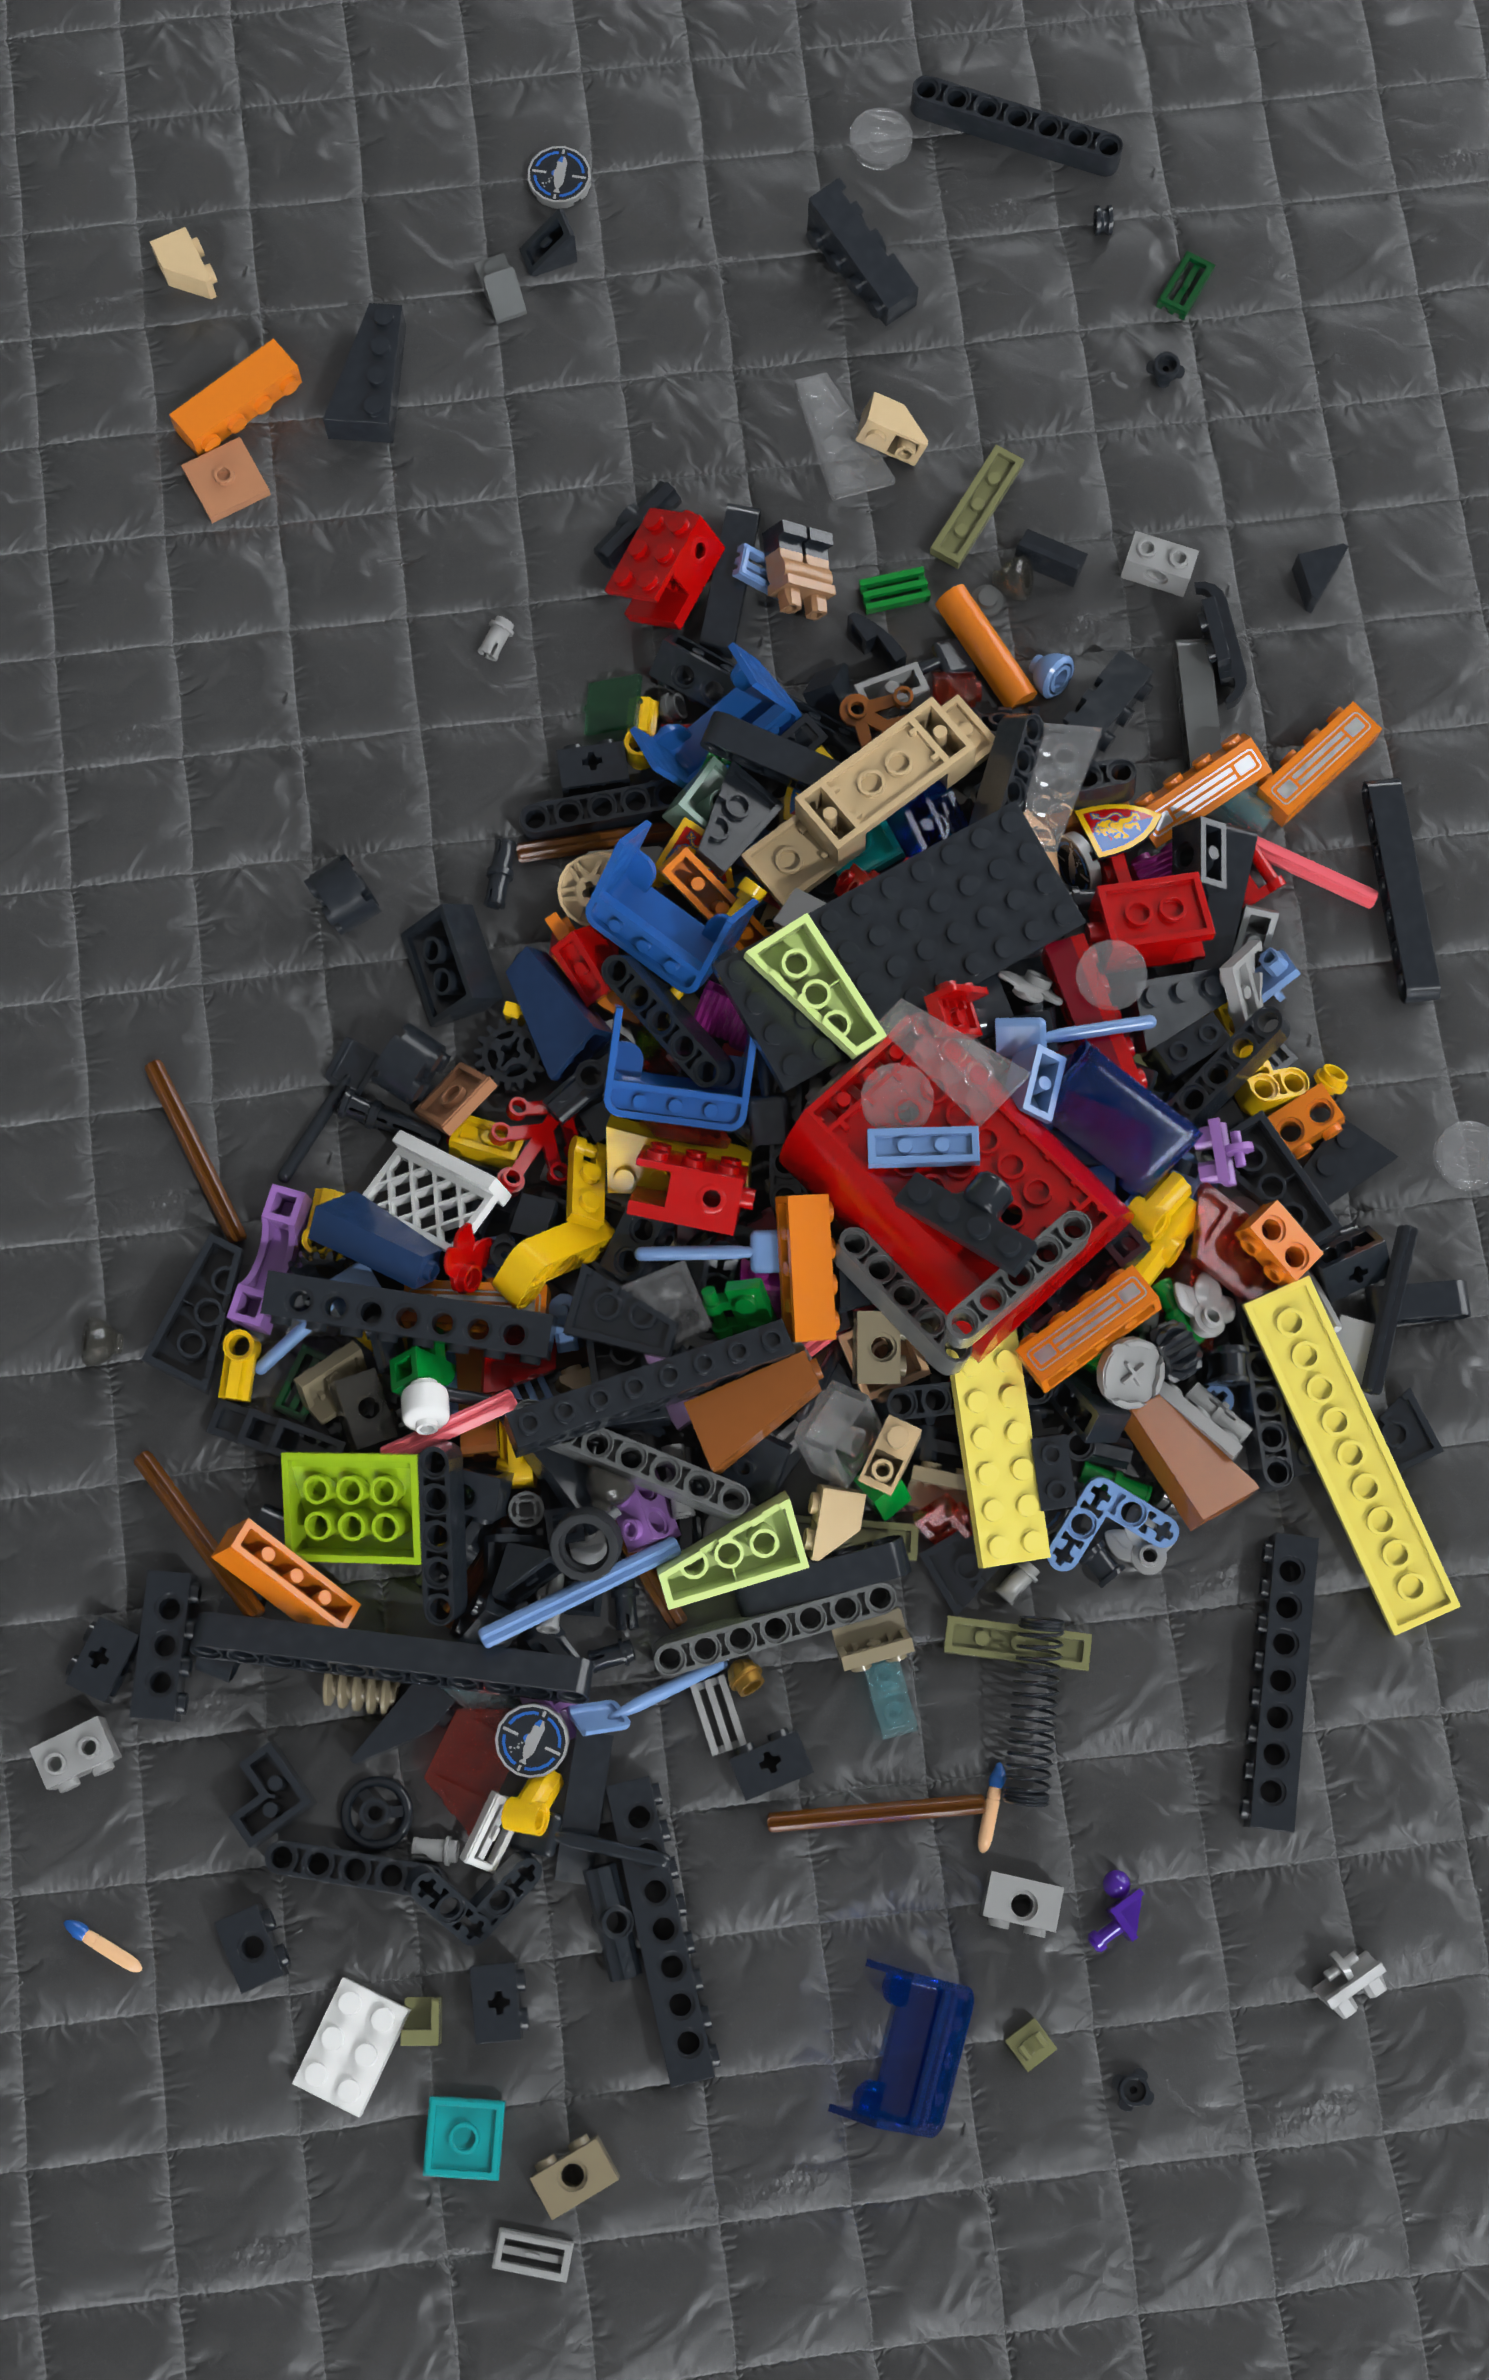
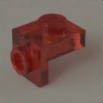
(943, 1519)

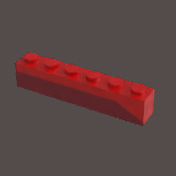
(1060, 964)

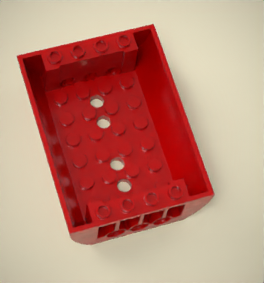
(1046, 1180)

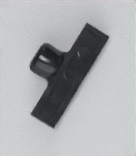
(971, 1218)

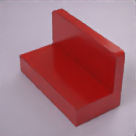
(582, 958)

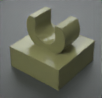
(1030, 2044)

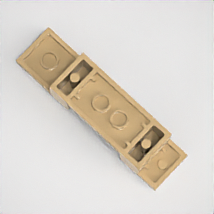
(866, 790)

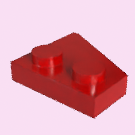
(508, 1373)

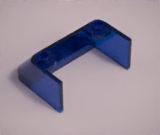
(918, 2056)

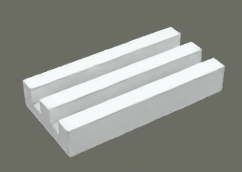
(485, 1833)

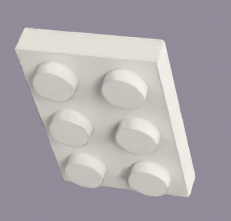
(351, 2047)

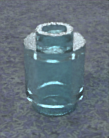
(1248, 810)

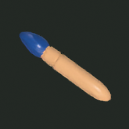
(988, 1821)
(100, 1944)

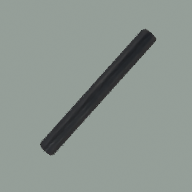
(1389, 1309)

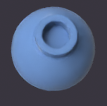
(1051, 673)

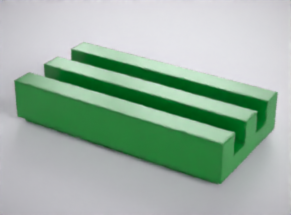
(890, 579)

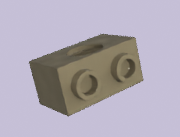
(865, 1365)
(561, 2196)

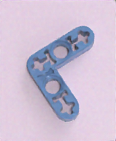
(1112, 1509)

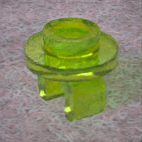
(647, 1043)

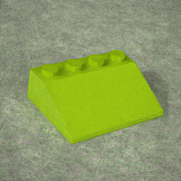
(352, 1507)

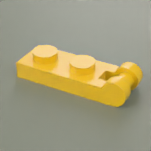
(586, 1183)

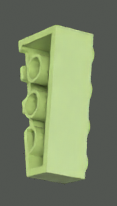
(815, 982)
(740, 1554)

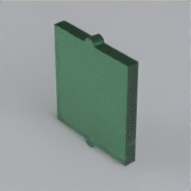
(613, 704)

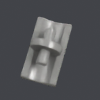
(1347, 1978)

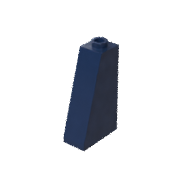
(555, 1014)
(375, 1239)

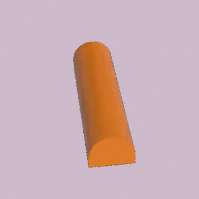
(985, 647)

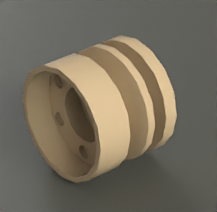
(577, 880)

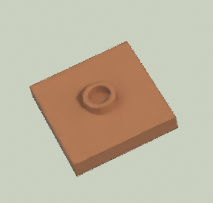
(226, 480)
(455, 1098)

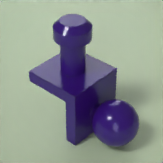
(1123, 1912)

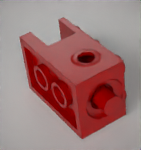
(666, 567)
(1157, 916)
(700, 1190)

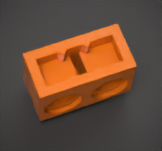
(1298, 1115)
(1283, 1237)

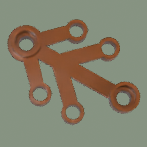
(870, 709)

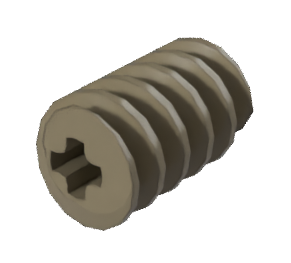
(359, 1692)

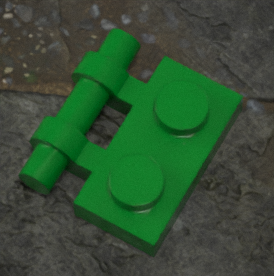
(747, 1301)

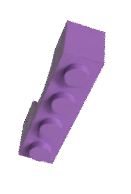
(282, 1230)

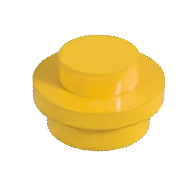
(1332, 1078)

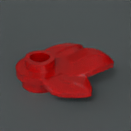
(466, 1260)

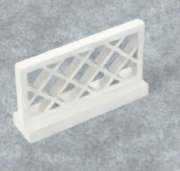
(451, 1172)

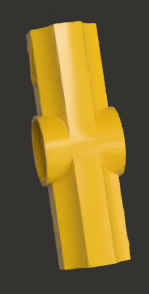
(1169, 1247)

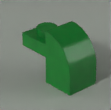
(421, 1363)

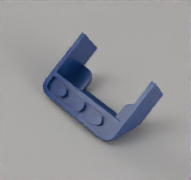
(755, 699)
(653, 926)
(674, 1098)

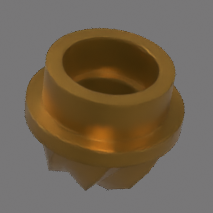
(745, 1677)

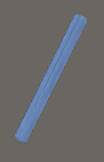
(578, 1593)

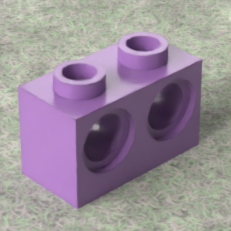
(646, 1519)

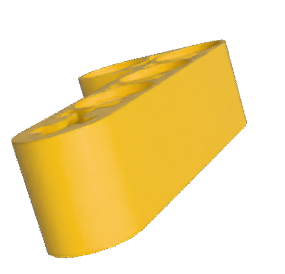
(1267, 1087)
(547, 1257)

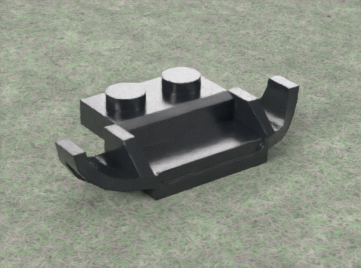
(1224, 644)

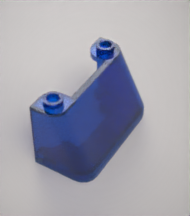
(1120, 1120)

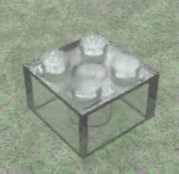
(675, 1296)
(838, 1434)

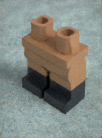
(799, 568)

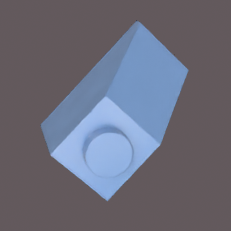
(1040, 1091)

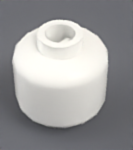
(425, 1405)

